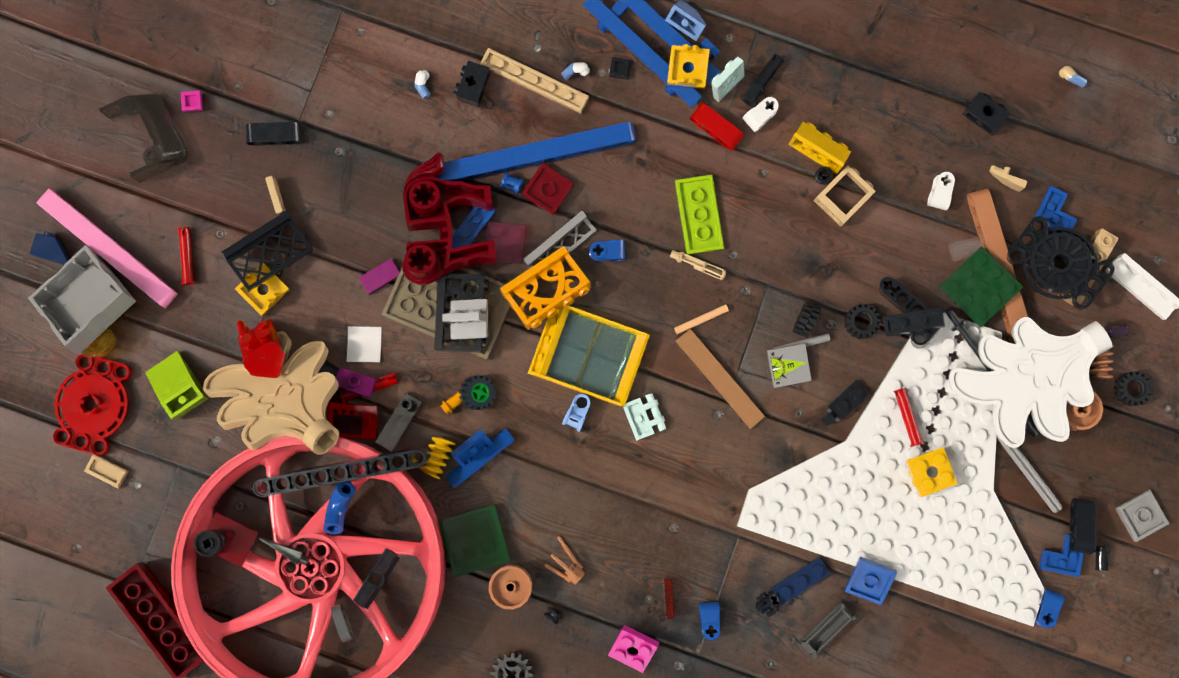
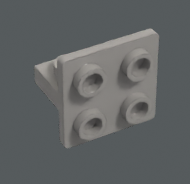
(468, 319)

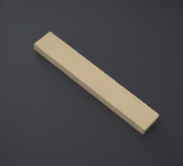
(535, 81)

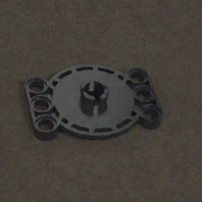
(1077, 263)

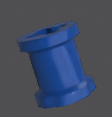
(511, 183)

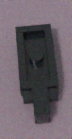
(845, 403)

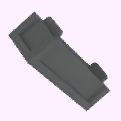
(826, 629)

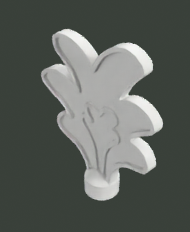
(1033, 376)

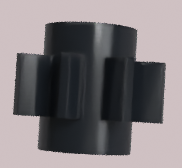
(767, 604)

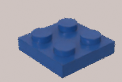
(870, 580)

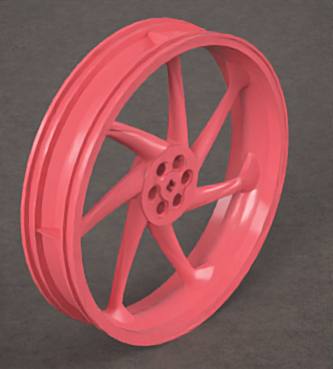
(207, 633)

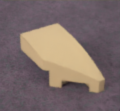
(1008, 180)

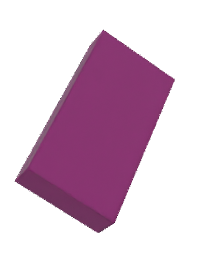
(379, 276)

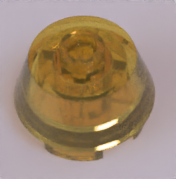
(102, 345)

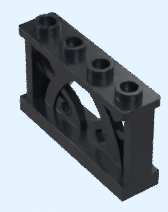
(445, 290)

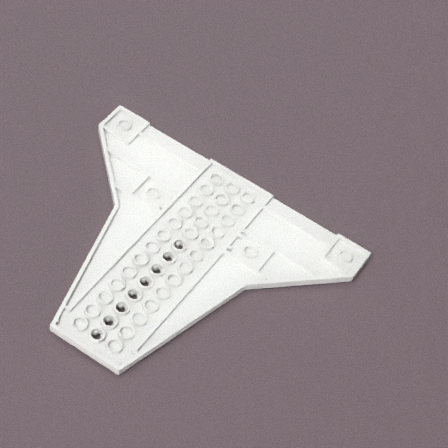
(865, 506)

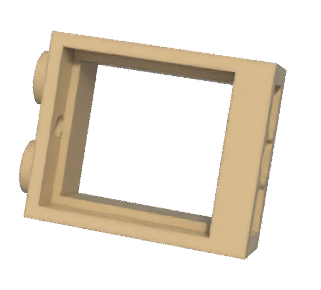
(831, 209)

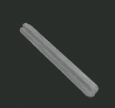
(1033, 477)

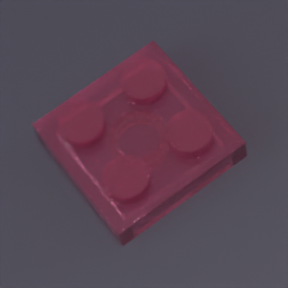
(508, 241)

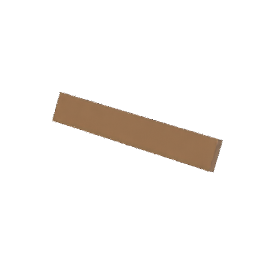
(720, 378)

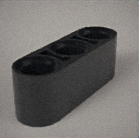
(273, 133)
(1082, 526)

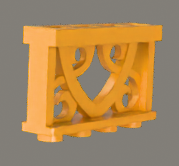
(529, 277)

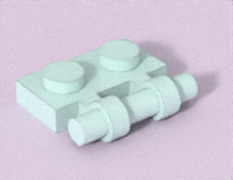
(639, 420)

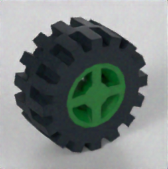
(484, 392)

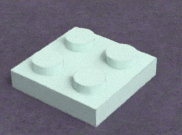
(728, 79)

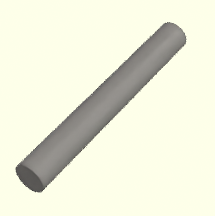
(811, 341)

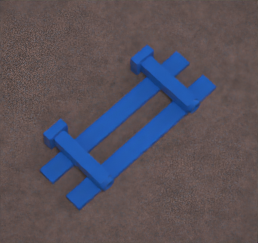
(610, 20)

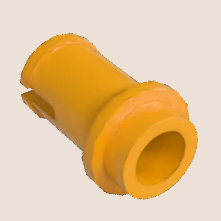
(453, 402)

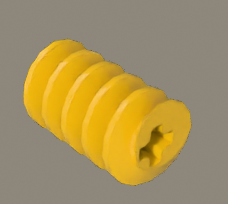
(436, 456)

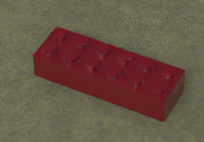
(155, 619)

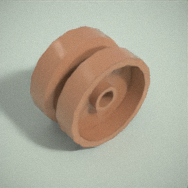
(1086, 416)
(510, 575)

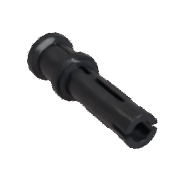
(758, 86)

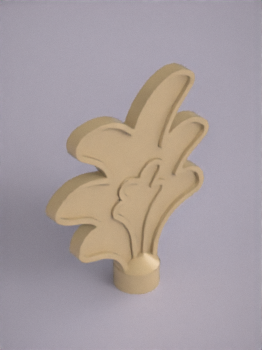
(282, 405)

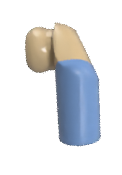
(1069, 74)

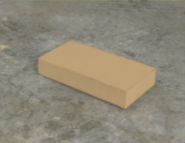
(275, 195)
(106, 471)

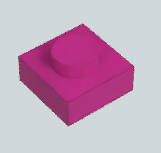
(191, 101)

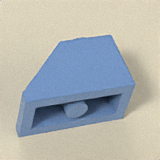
(686, 20)

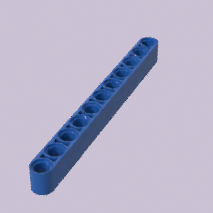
(539, 152)

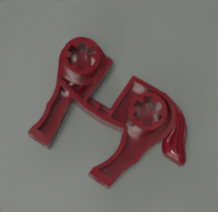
(428, 207)

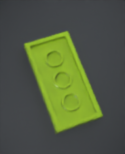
(699, 214)

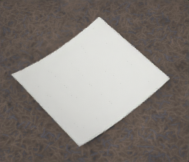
(364, 344)

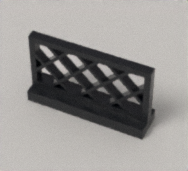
(254, 240)

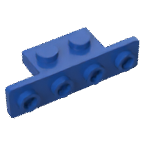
(476, 453)

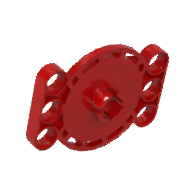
(106, 394)

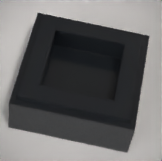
(619, 68)

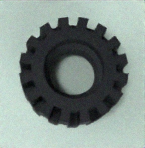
(873, 317)
(806, 319)
(1145, 388)

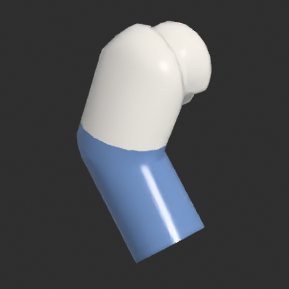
(573, 68)
(420, 81)

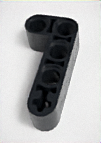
(913, 302)

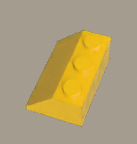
(820, 147)

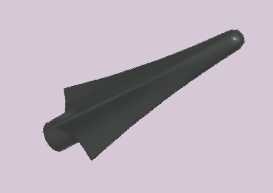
(294, 555)

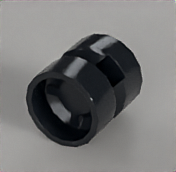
(210, 542)

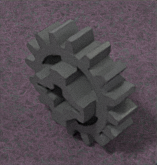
(503, 663)

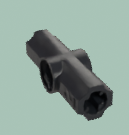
(370, 589)

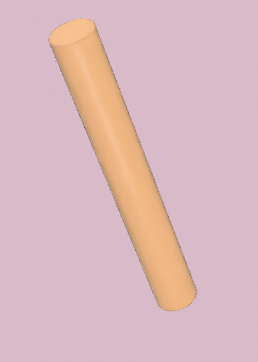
(701, 319)

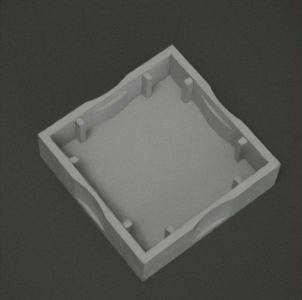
(82, 300)

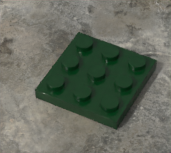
(981, 287)
(474, 540)

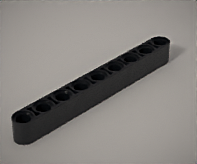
(333, 476)

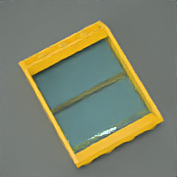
(589, 355)

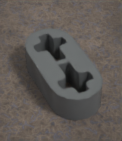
(342, 623)

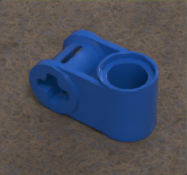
(612, 250)
(1049, 607)
(710, 617)

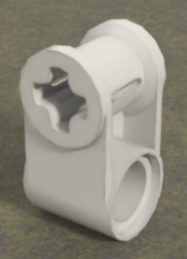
(758, 116)
(941, 194)

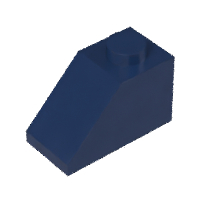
(49, 248)

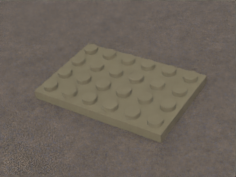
(416, 307)

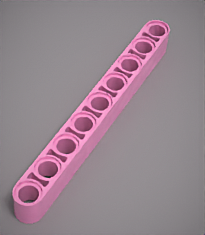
(107, 248)

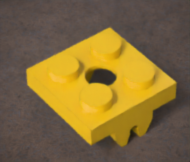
(695, 55)
(263, 303)
(918, 472)

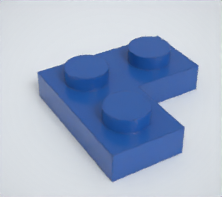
(1050, 210)
(1065, 562)

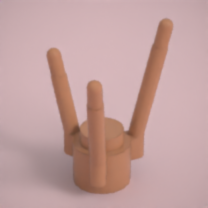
(572, 573)

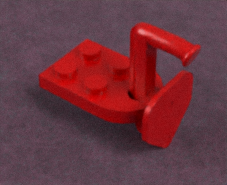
(261, 349)

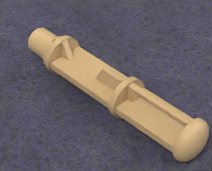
(698, 264)

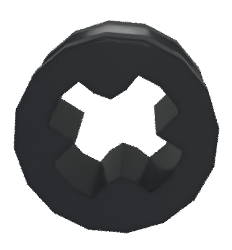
(819, 178)
(553, 615)

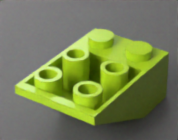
(176, 386)

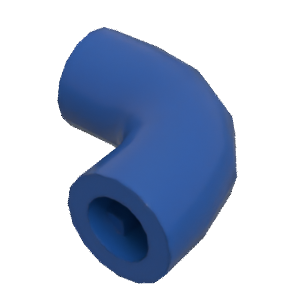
(337, 507)

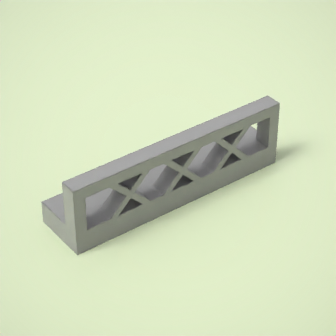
(558, 237)

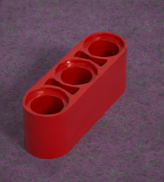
(716, 126)

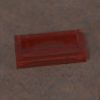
(668, 598)

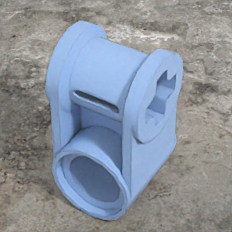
(576, 413)

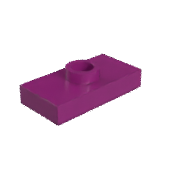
(355, 382)

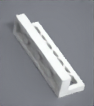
(1144, 286)

